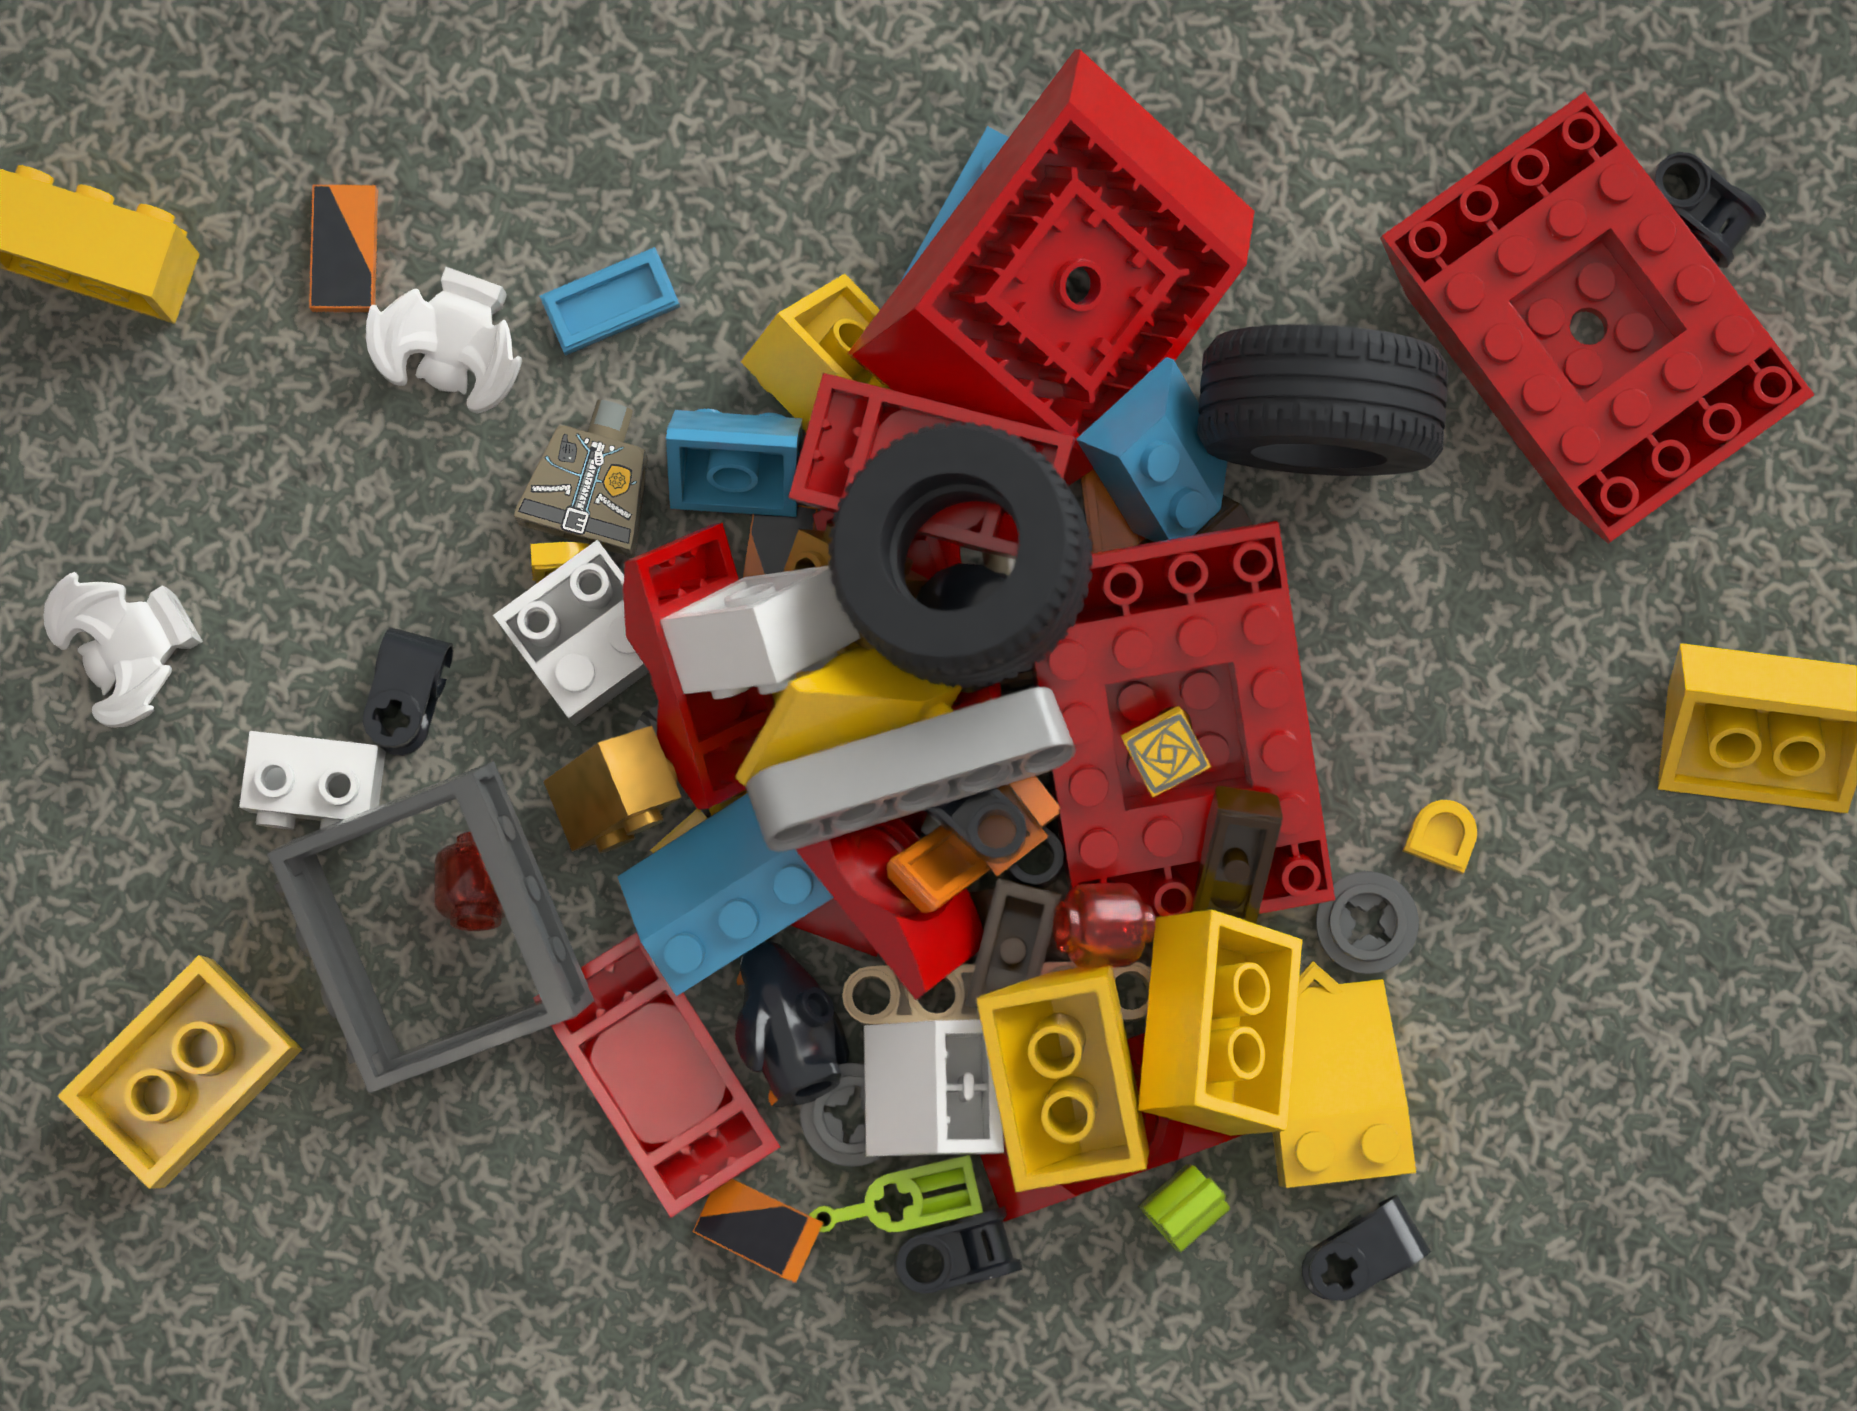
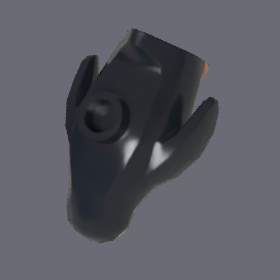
(788, 1027)

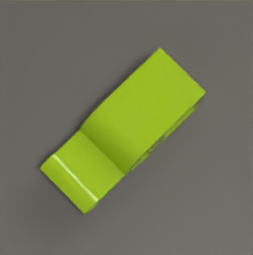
(1185, 1207)
(923, 1210)

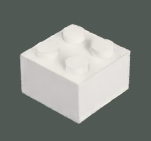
(758, 633)

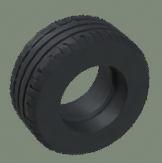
(1323, 400)
(911, 485)

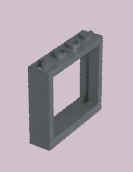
(520, 890)

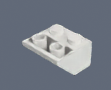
(575, 633)
(929, 1090)

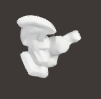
(454, 336)
(128, 642)

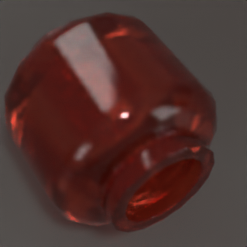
(464, 887)
(1103, 925)

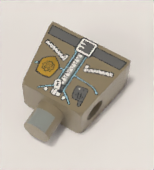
(589, 484)

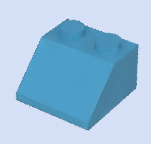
(1154, 459)
(733, 462)

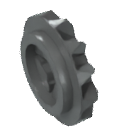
(1397, 921)
(825, 1131)

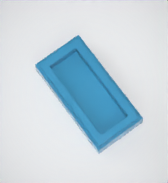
(610, 301)

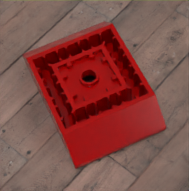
(1071, 188)
(1576, 228)
(1204, 631)

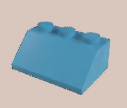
(716, 895)

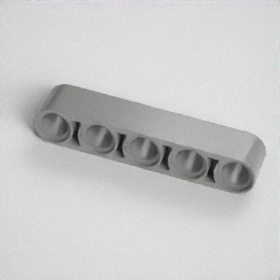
(910, 769)

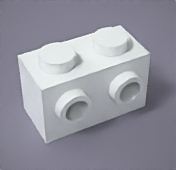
(309, 779)

